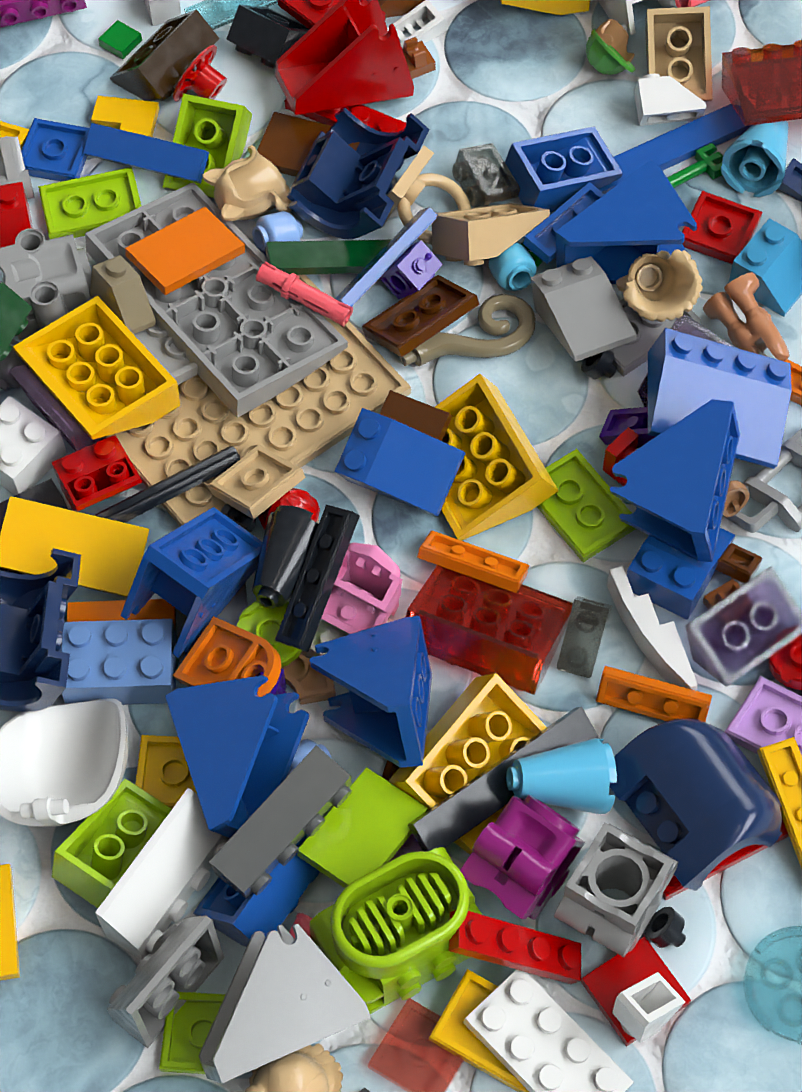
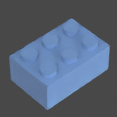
(120, 660)

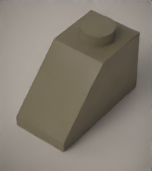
(123, 293)

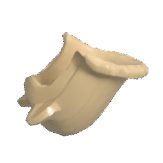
(248, 187)
(661, 285)
(301, 1071)

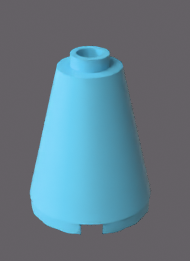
(757, 159)
(567, 776)

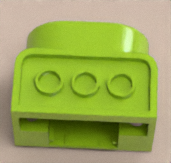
(395, 926)

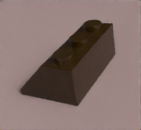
(165, 57)

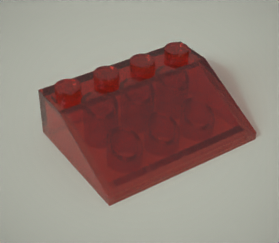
(764, 82)
(491, 627)

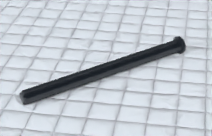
(168, 488)

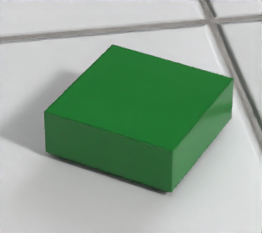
(120, 39)

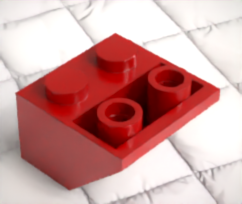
(95, 473)

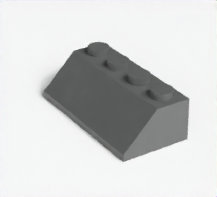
(281, 823)

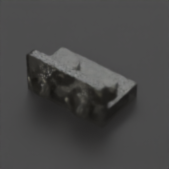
(484, 175)

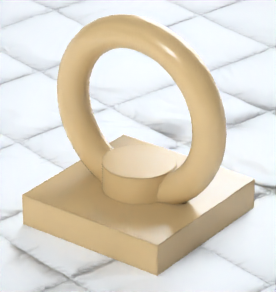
(412, 184)

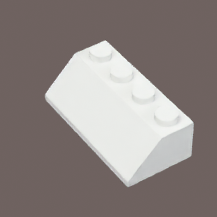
(161, 879)

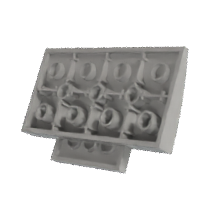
(225, 322)

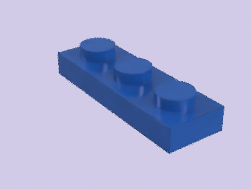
(543, 237)

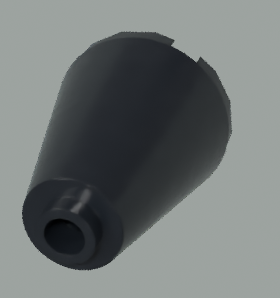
(282, 554)

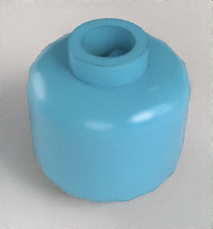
(513, 268)

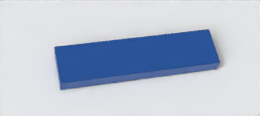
(146, 153)

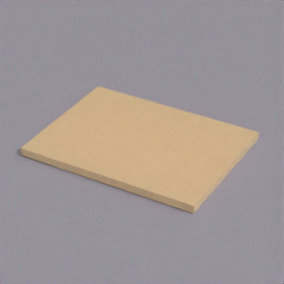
(292, 424)

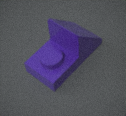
(621, 419)

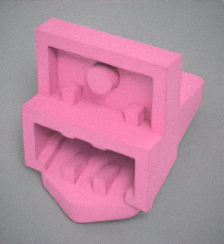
(364, 589)

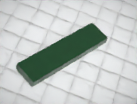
(323, 256)

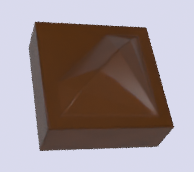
(739, 563)

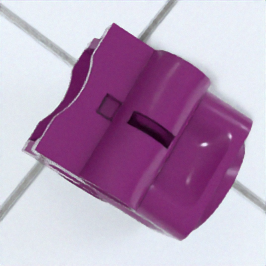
(524, 856)

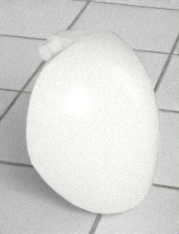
(62, 762)

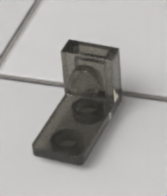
(583, 636)

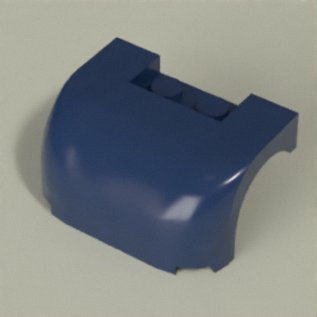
(347, 189)
(32, 633)
(696, 795)

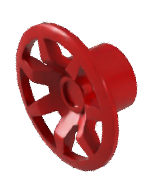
(205, 80)

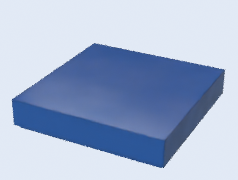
(55, 150)

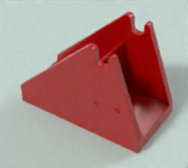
(345, 61)

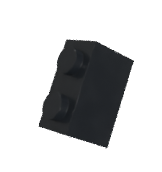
(264, 33)

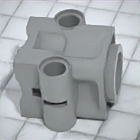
(46, 275)
(621, 864)

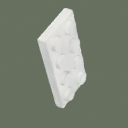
(542, 1041)

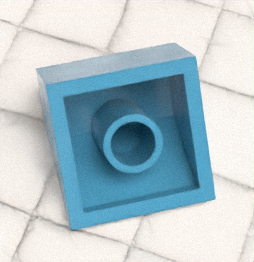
(777, 262)

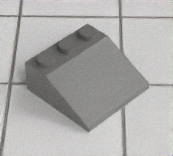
(180, 964)

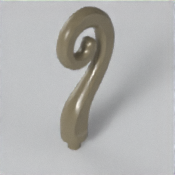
(453, 344)

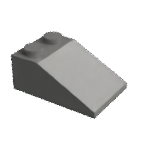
(581, 308)

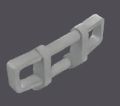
(771, 498)

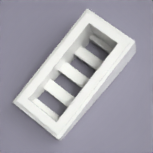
(417, 16)

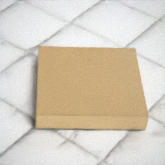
(256, 481)

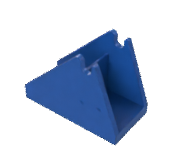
(625, 223)
(683, 480)
(195, 571)
(387, 688)
(235, 745)

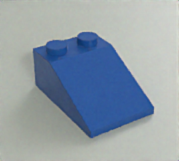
(559, 166)
(399, 462)
(672, 576)

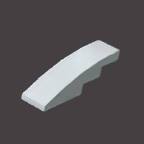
(656, 641)

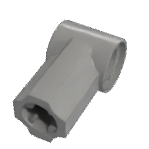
(12, 165)

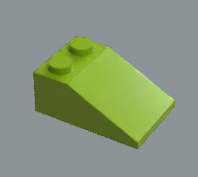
(213, 127)
(108, 843)

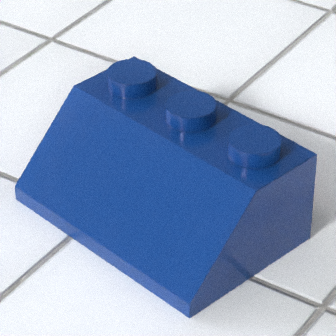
(242, 917)

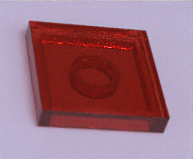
(410, 1057)

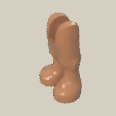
(759, 330)

